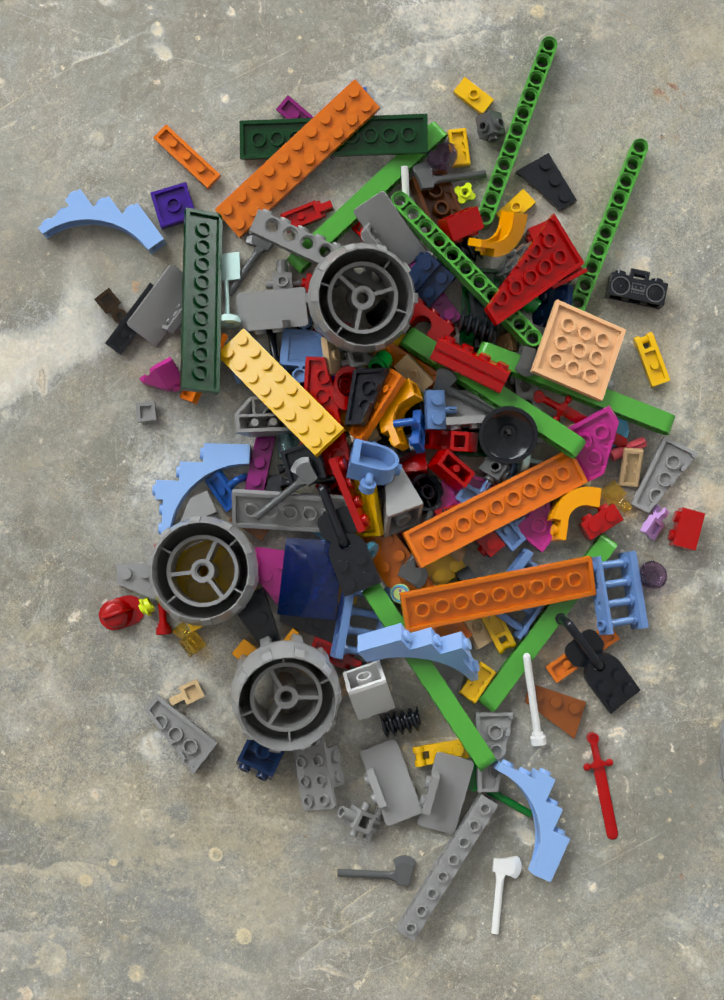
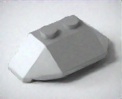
(257, 420)

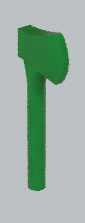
(499, 796)

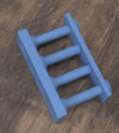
(522, 560)
(633, 593)
(343, 628)

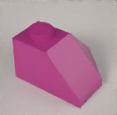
(163, 376)

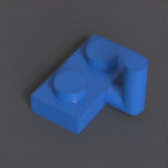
(417, 424)
(222, 487)

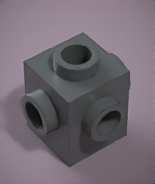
(490, 126)
(494, 471)

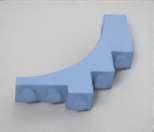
(104, 213)
(190, 474)
(422, 644)
(549, 839)

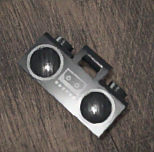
(636, 291)

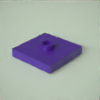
(171, 203)

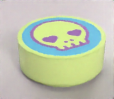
(398, 588)

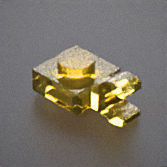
(614, 494)
(189, 640)

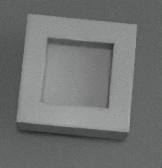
(146, 412)

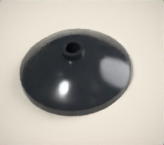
(510, 447)

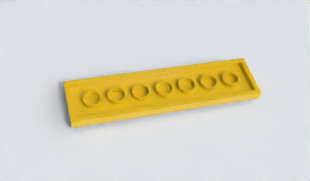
(280, 392)

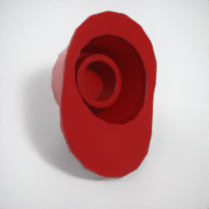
(342, 386)
(120, 612)

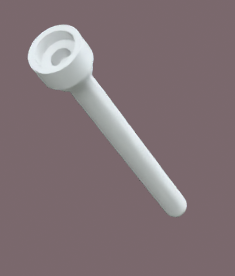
(537, 737)

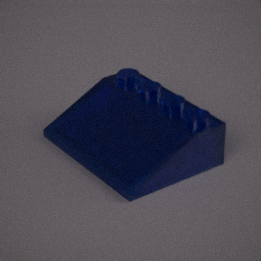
(308, 580)

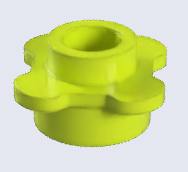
(465, 188)
(146, 606)

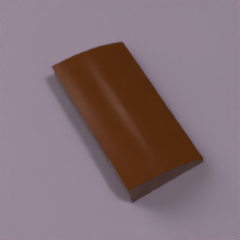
(436, 202)

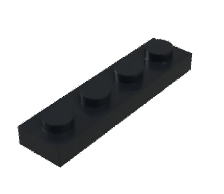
(123, 333)

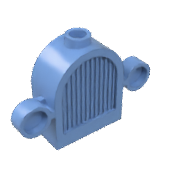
(296, 346)
(372, 465)

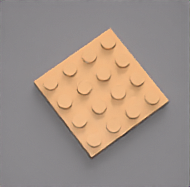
(578, 350)

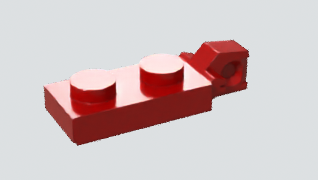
(308, 213)
(347, 661)

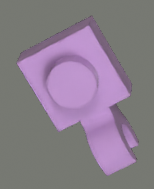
(654, 524)

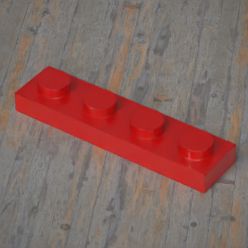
(347, 487)

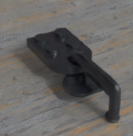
(354, 565)
(610, 679)

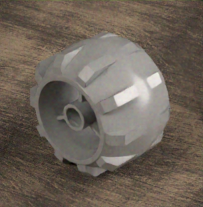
(398, 285)
(163, 570)
(294, 729)

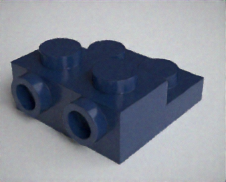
(430, 277)
(563, 293)
(258, 760)

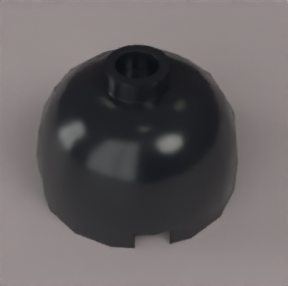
(429, 490)

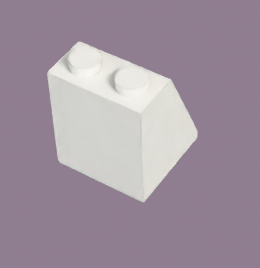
(368, 690)

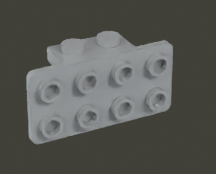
(387, 227)
(161, 308)
(272, 310)
(466, 415)
(318, 775)
(390, 782)
(445, 792)

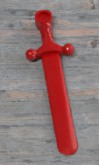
(570, 413)
(602, 785)

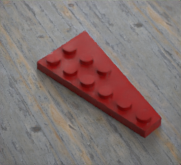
(541, 266)
(319, 385)

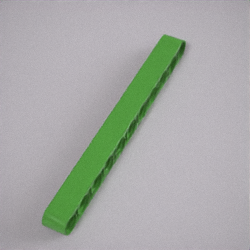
(517, 124)
(384, 181)
(610, 227)
(462, 261)
(623, 406)
(548, 428)
(537, 636)
(434, 685)

